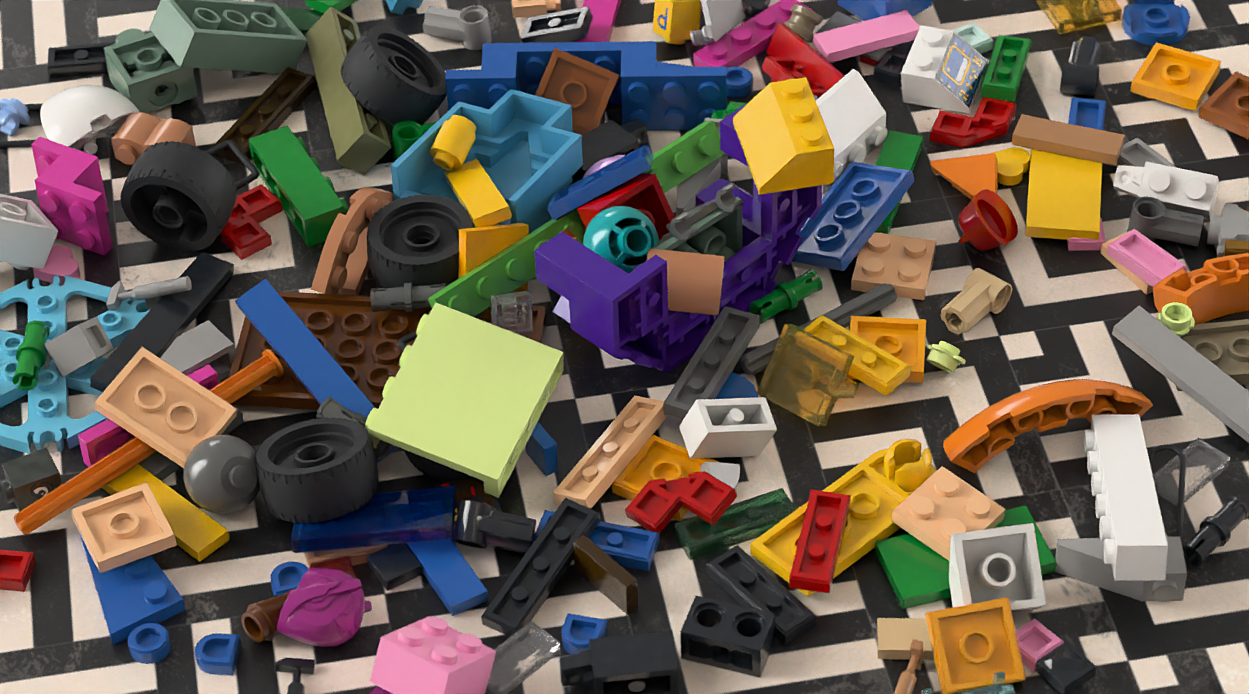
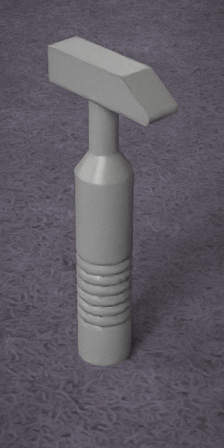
(147, 291)

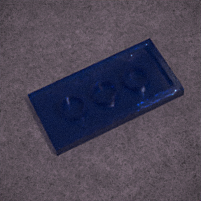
(383, 521)

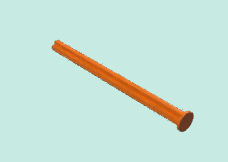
(135, 451)

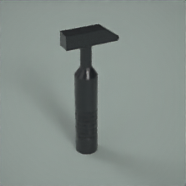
(295, 666)

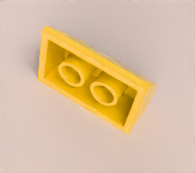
(785, 138)

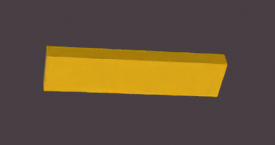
(478, 194)
(192, 527)

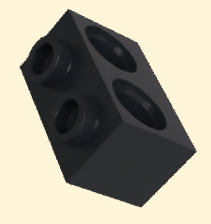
(727, 636)

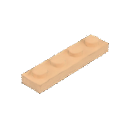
(611, 452)

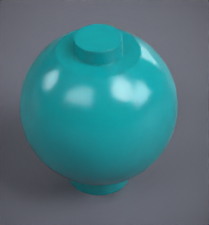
(621, 236)

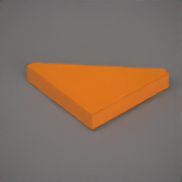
(969, 173)

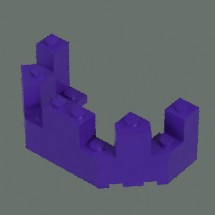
(630, 311)

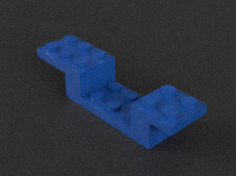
(655, 95)

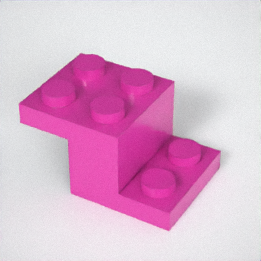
(72, 195)

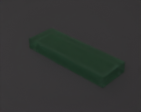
(737, 524)

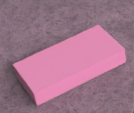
(1144, 257)

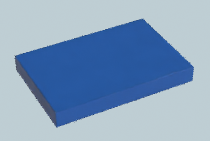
(600, 181)

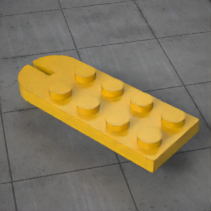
(875, 491)

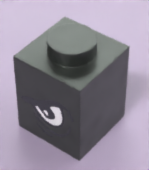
(29, 478)

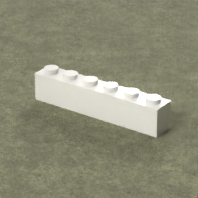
(1125, 498)

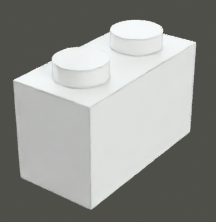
(727, 427)

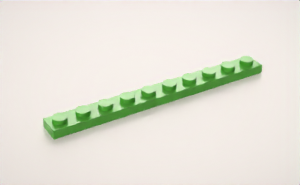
(517, 262)

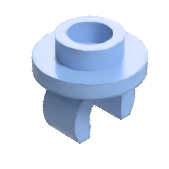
(11, 115)

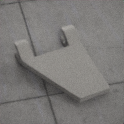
(719, 19)

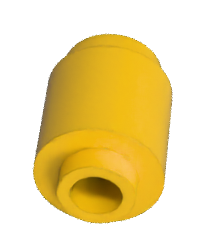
(453, 142)

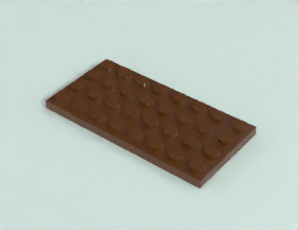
(353, 335)

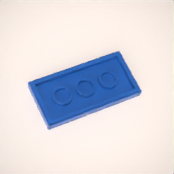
(851, 214)

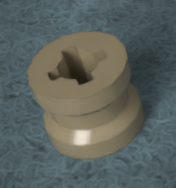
(803, 22)

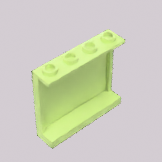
(467, 395)

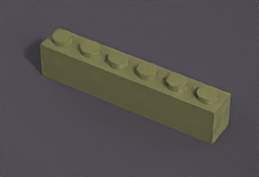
(355, 132)

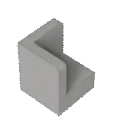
(79, 346)

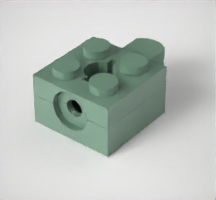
(140, 65)

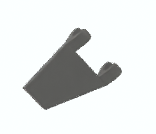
(680, 225)

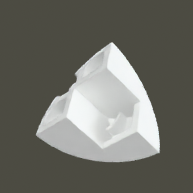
(84, 112)

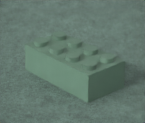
(228, 35)

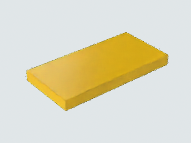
(1063, 197)

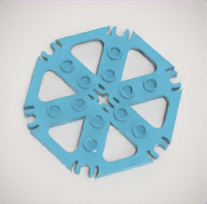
(49, 400)

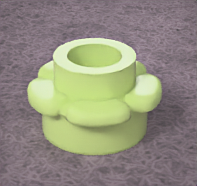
(1177, 318)

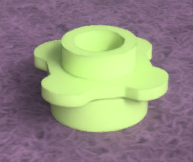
(944, 356)

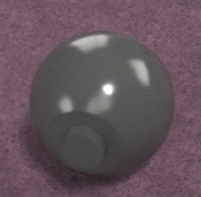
(222, 474)

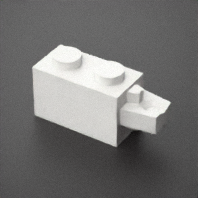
(1173, 186)

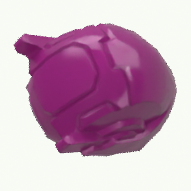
(324, 608)

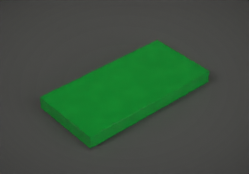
(923, 575)

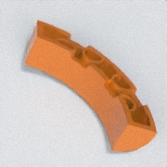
(1209, 291)
(1038, 409)

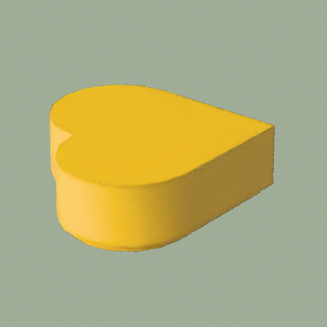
(1012, 165)

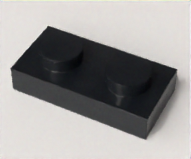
(558, 26)

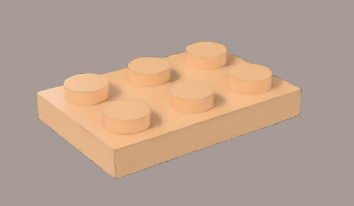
(163, 407)

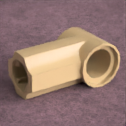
(980, 295)

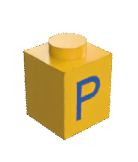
(676, 19)

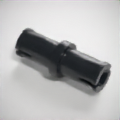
(1215, 531)

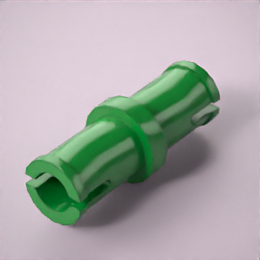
(786, 295)
(31, 355)

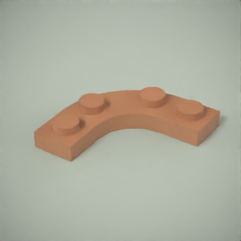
(343, 238)

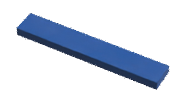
(301, 350)

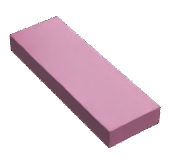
(866, 36)

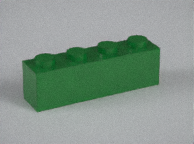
(298, 183)

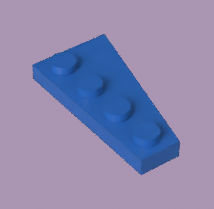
(134, 595)

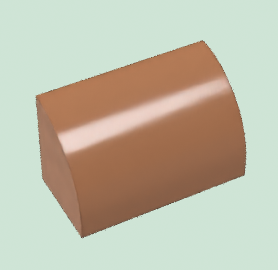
(692, 280)

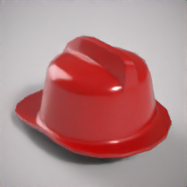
(987, 222)

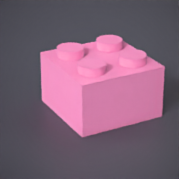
(432, 660)

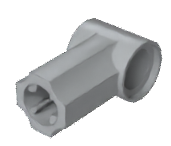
(468, 25)

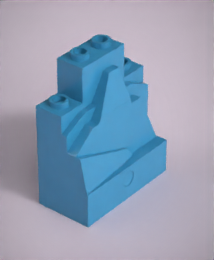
(521, 145)

